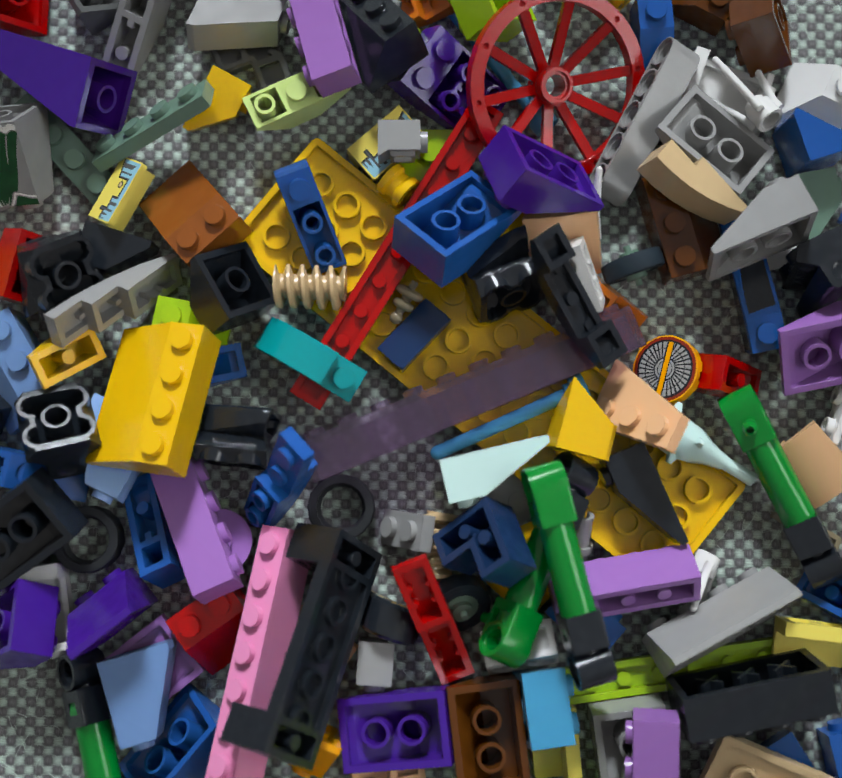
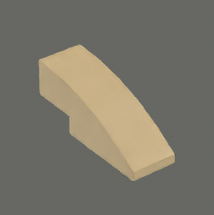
(691, 184)

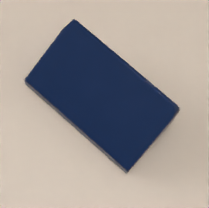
(414, 334)

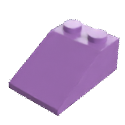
(812, 351)

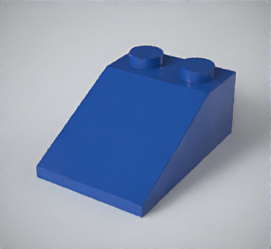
(451, 228)

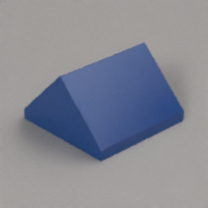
(807, 143)

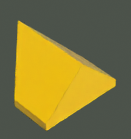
(581, 425)

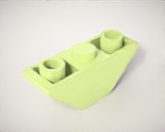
(288, 104)

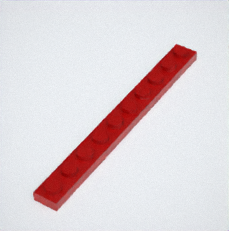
(387, 265)

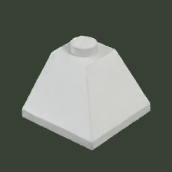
(813, 90)

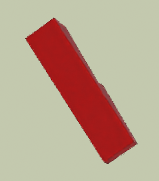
(433, 619)

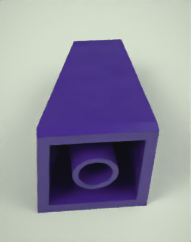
(70, 84)

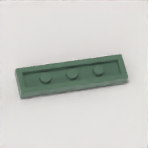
(161, 119)
(73, 156)

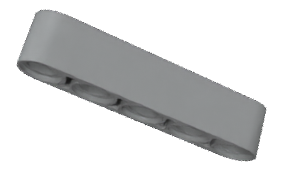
(635, 131)

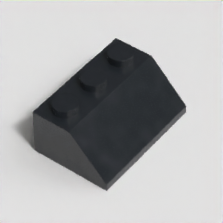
(382, 40)

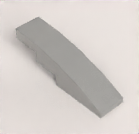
(110, 299)

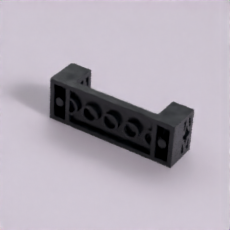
(317, 652)

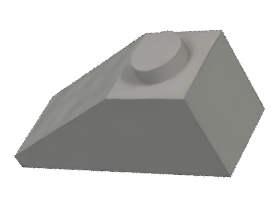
(135, 32)

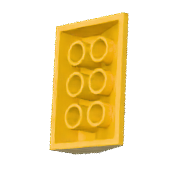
(156, 398)

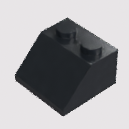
(228, 288)

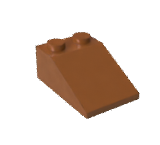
(193, 214)

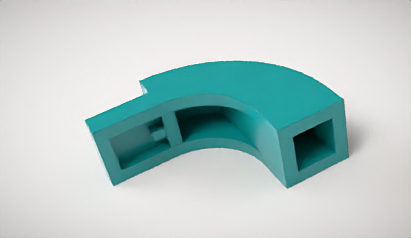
(310, 358)

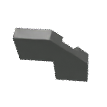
(266, 62)

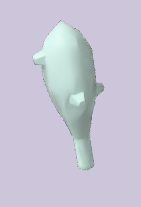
(699, 449)

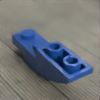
(282, 481)

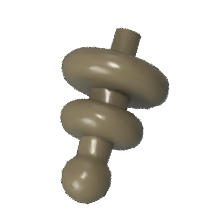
(403, 304)

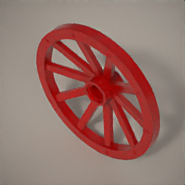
(563, 82)

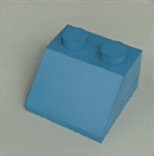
(547, 707)

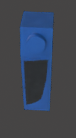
(756, 305)

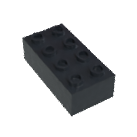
(752, 695)

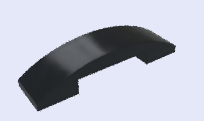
(570, 301)

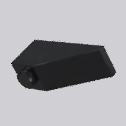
(638, 484)

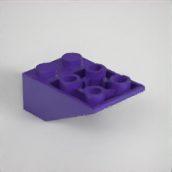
(439, 80)

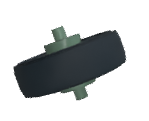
(633, 265)
(466, 598)

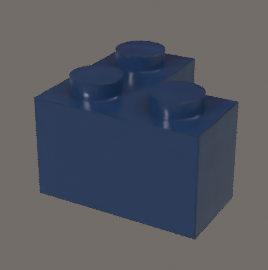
(486, 541)

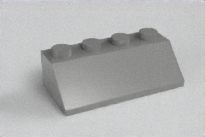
(719, 619)

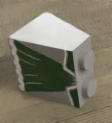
(25, 156)

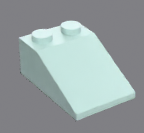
(480, 471)

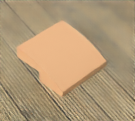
(573, 225)
(816, 463)

